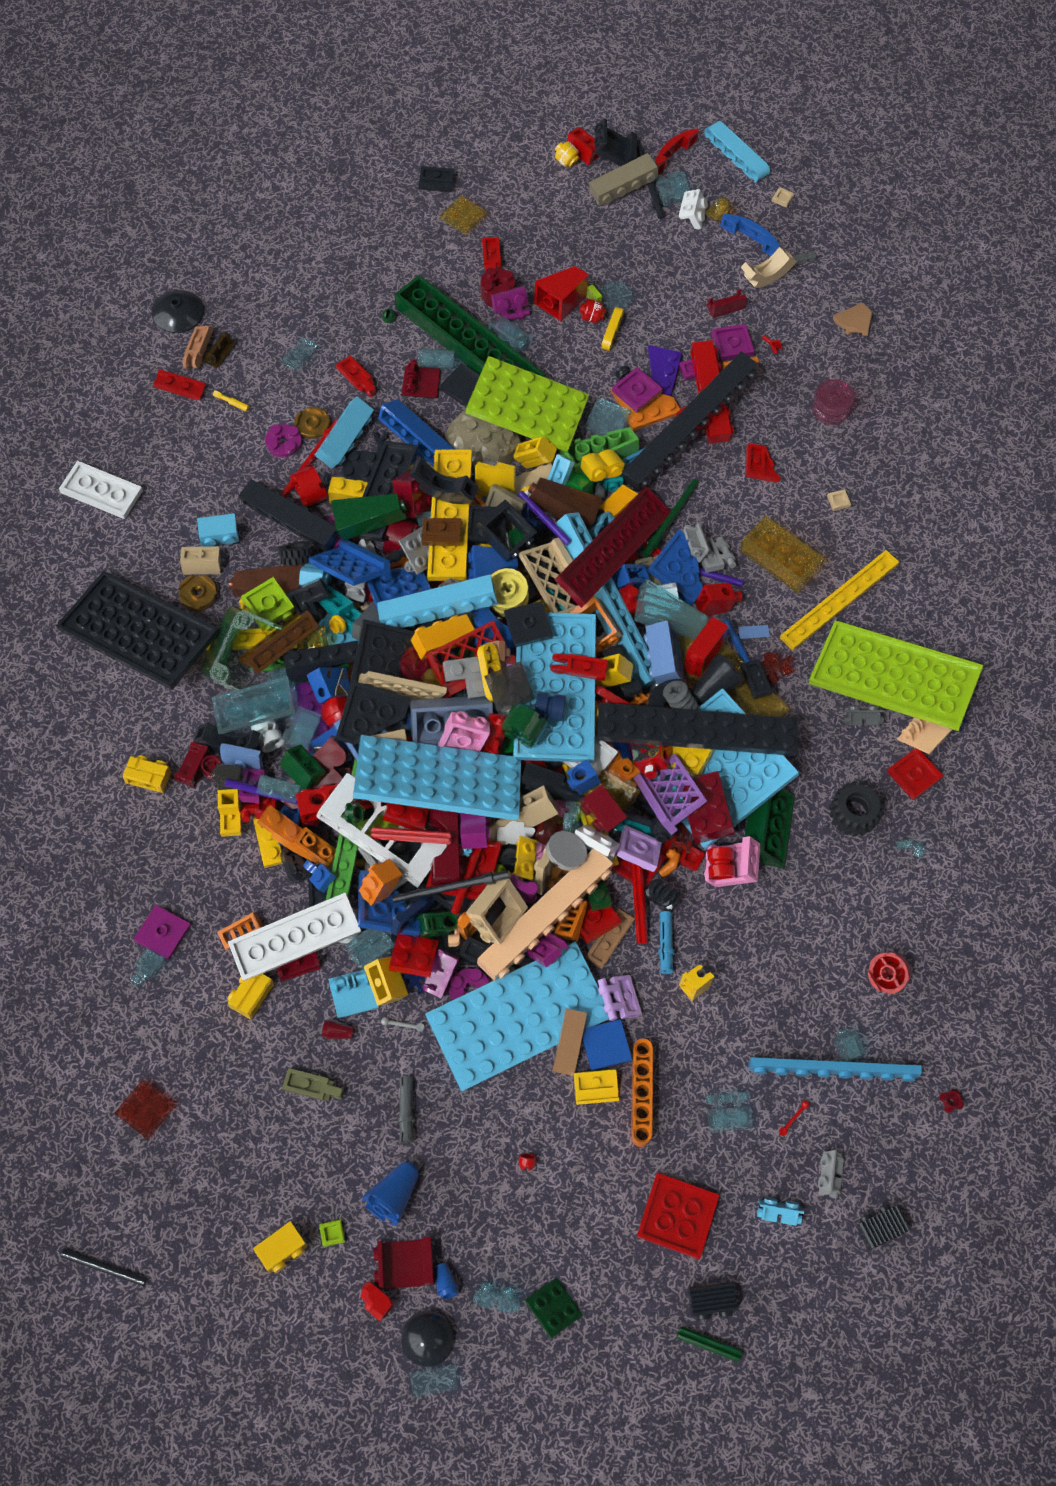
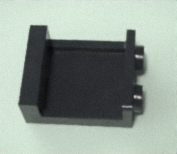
(614, 145)

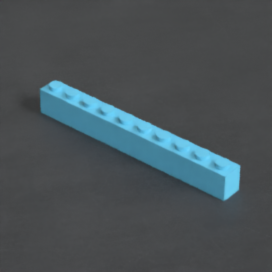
(631, 641)

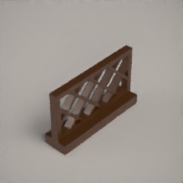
(279, 642)

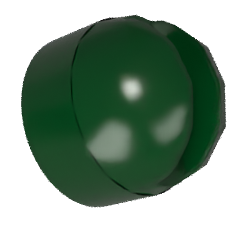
(392, 316)

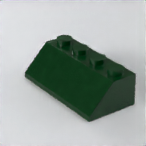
(771, 828)

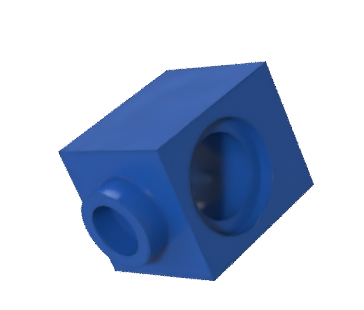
(583, 769)

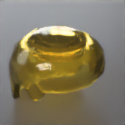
(720, 207)

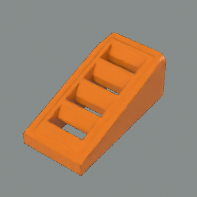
(238, 925)
(574, 932)

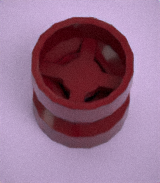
(208, 764)

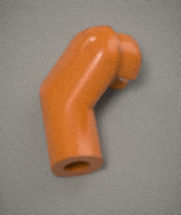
(672, 863)

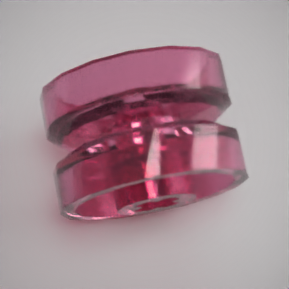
(832, 402)

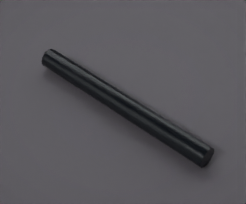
(103, 1267)

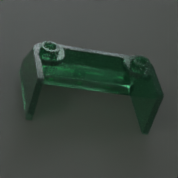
(219, 650)

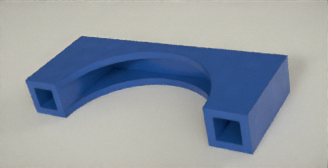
(483, 562)

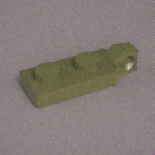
(310, 1085)

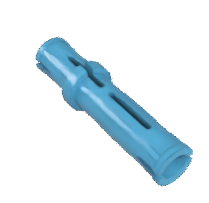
(666, 949)

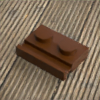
(441, 531)

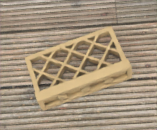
(559, 558)
(404, 687)

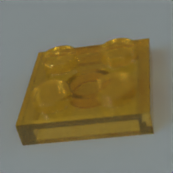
(463, 215)

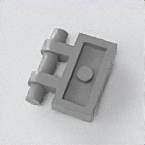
(714, 560)

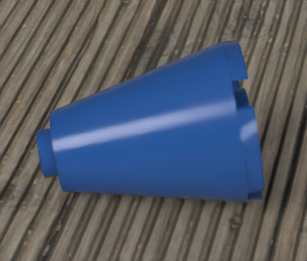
(392, 1193)

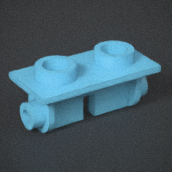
(771, 1208)

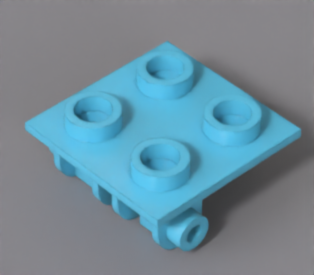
(352, 994)

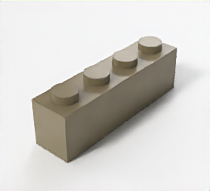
(623, 179)

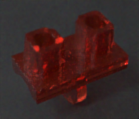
(783, 665)

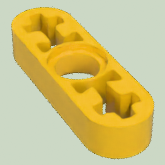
(613, 327)
(484, 666)

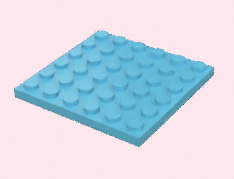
(745, 776)

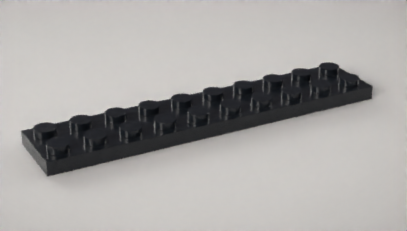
(697, 729)

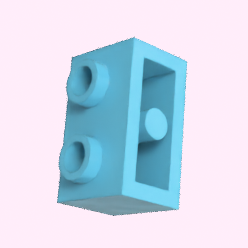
(218, 530)

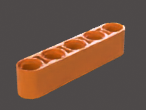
(646, 1083)

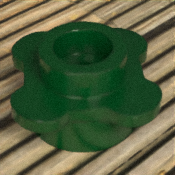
(353, 812)

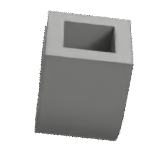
(357, 592)

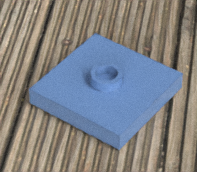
(241, 756)

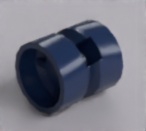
(550, 706)

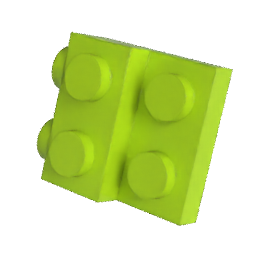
(269, 603)

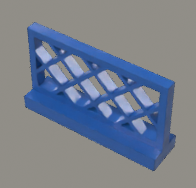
(353, 564)

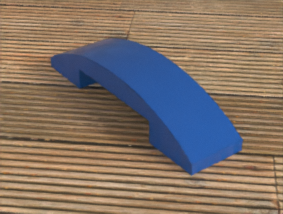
(753, 230)

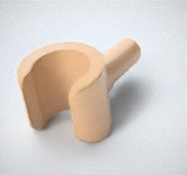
(454, 939)

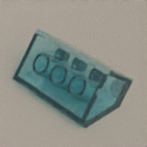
(254, 705)

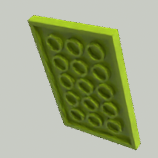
(527, 403)

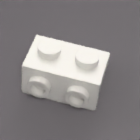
(694, 207)
(598, 841)

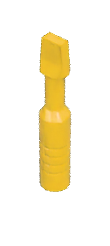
(232, 401)

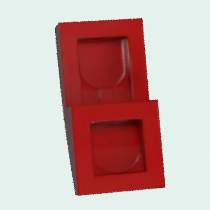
(689, 861)

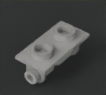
(697, 541)
(831, 1164)

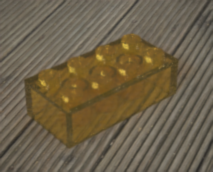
(781, 554)

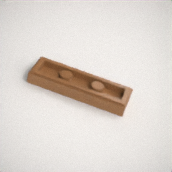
(607, 943)
(569, 1041)

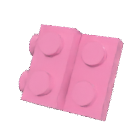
(465, 732)

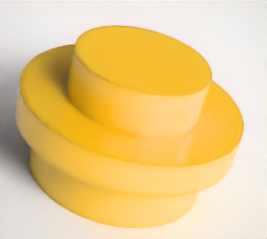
(337, 624)

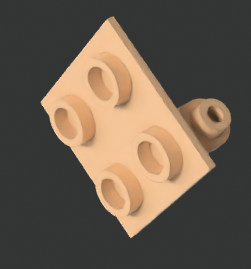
(923, 735)

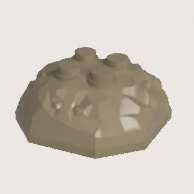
(483, 438)

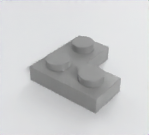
(468, 670)

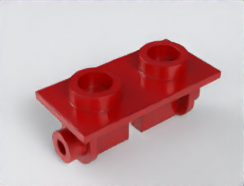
(495, 739)

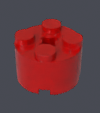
(309, 486)

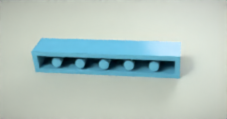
(438, 602)

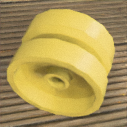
(510, 590)

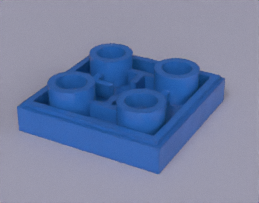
(606, 1045)

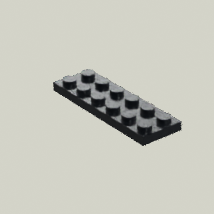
(392, 462)

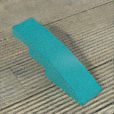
(340, 605)

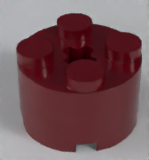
(495, 281)
(396, 532)

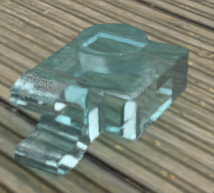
(147, 965)

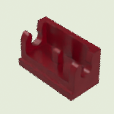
(726, 305)
(191, 766)
(299, 967)

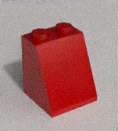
(561, 292)

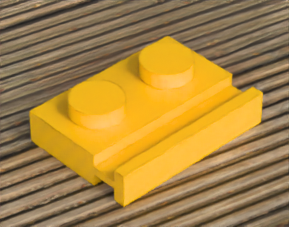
(596, 1086)

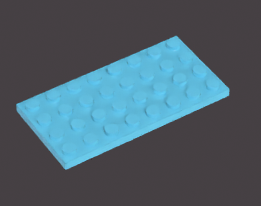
(573, 736)
(438, 778)
(514, 1016)

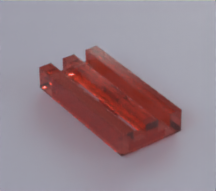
(681, 845)

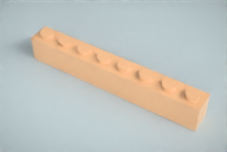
(544, 914)

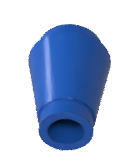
(445, 1282)

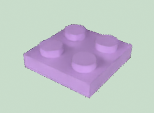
(639, 848)

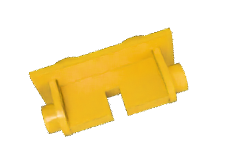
(525, 858)

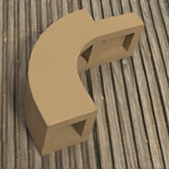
(770, 270)

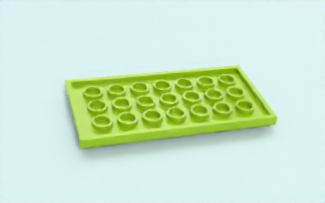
(896, 675)

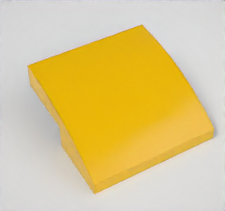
(488, 475)

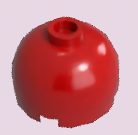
(889, 972)

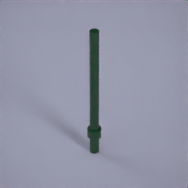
(654, 541)

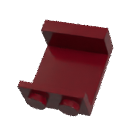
(404, 1264)

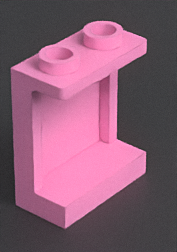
(745, 862)

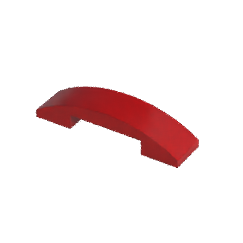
(684, 139)

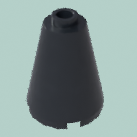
(716, 676)

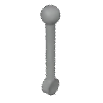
(420, 1027)

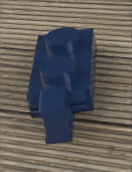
(409, 916)

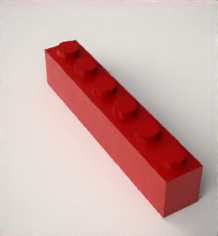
(706, 368)

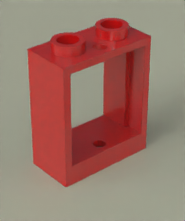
(705, 647)

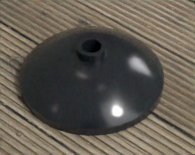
(177, 311)

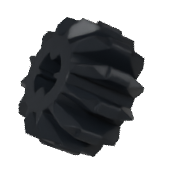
(663, 895)

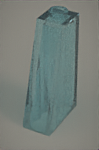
(659, 605)

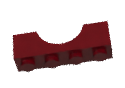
(446, 866)

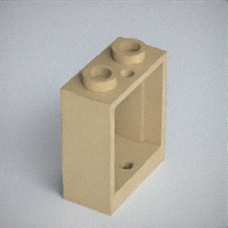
(501, 927)

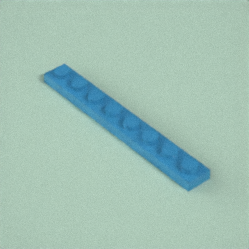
(843, 1069)

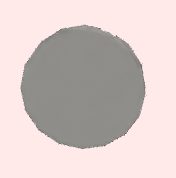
(566, 850)

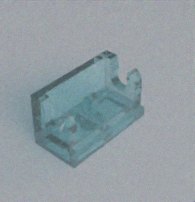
(369, 946)

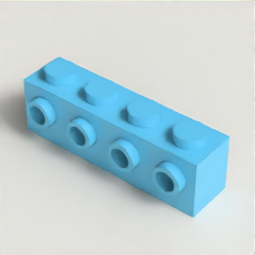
(344, 432)

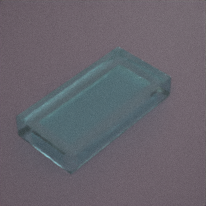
(434, 1381)

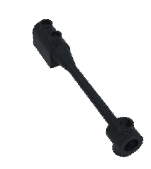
(537, 776)

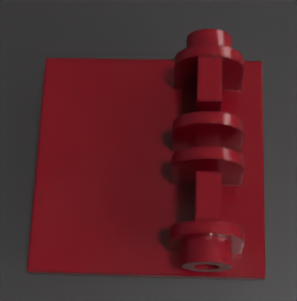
(420, 381)

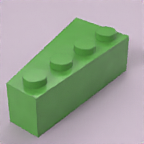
(622, 441)

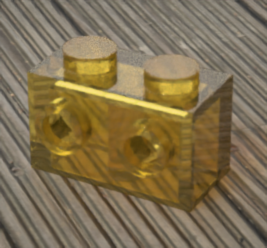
(621, 791)

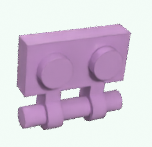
(624, 995)

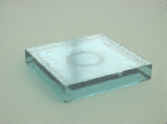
(606, 418)

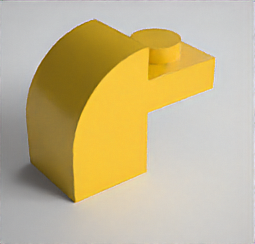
(229, 810)

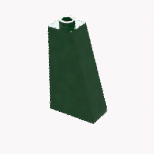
(366, 514)

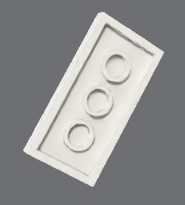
(101, 489)

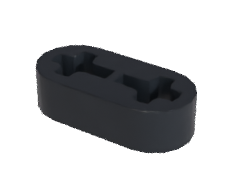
(292, 864)

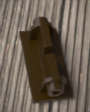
(219, 350)

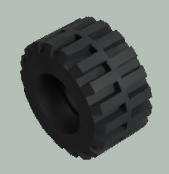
(849, 821)

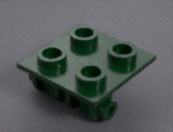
(553, 1308)

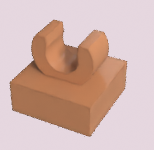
(502, 651)

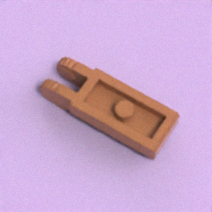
(197, 346)

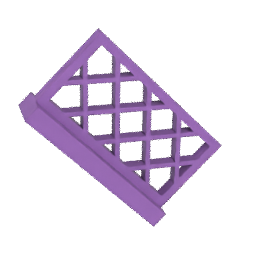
(658, 800)

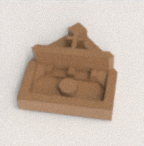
(855, 319)

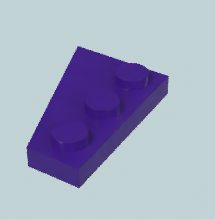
(664, 367)

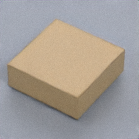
(783, 197)
(839, 500)

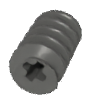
(679, 696)

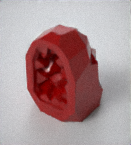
(376, 1301)

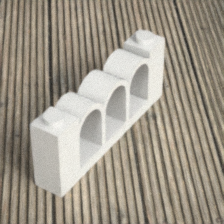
(332, 813)

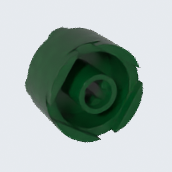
(524, 725)

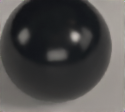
(427, 1338)

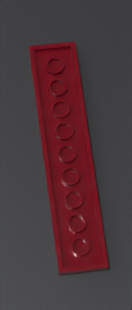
(612, 547)

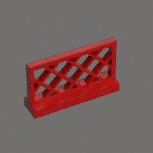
(456, 686)

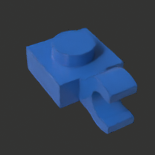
(322, 875)

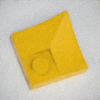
(692, 759)

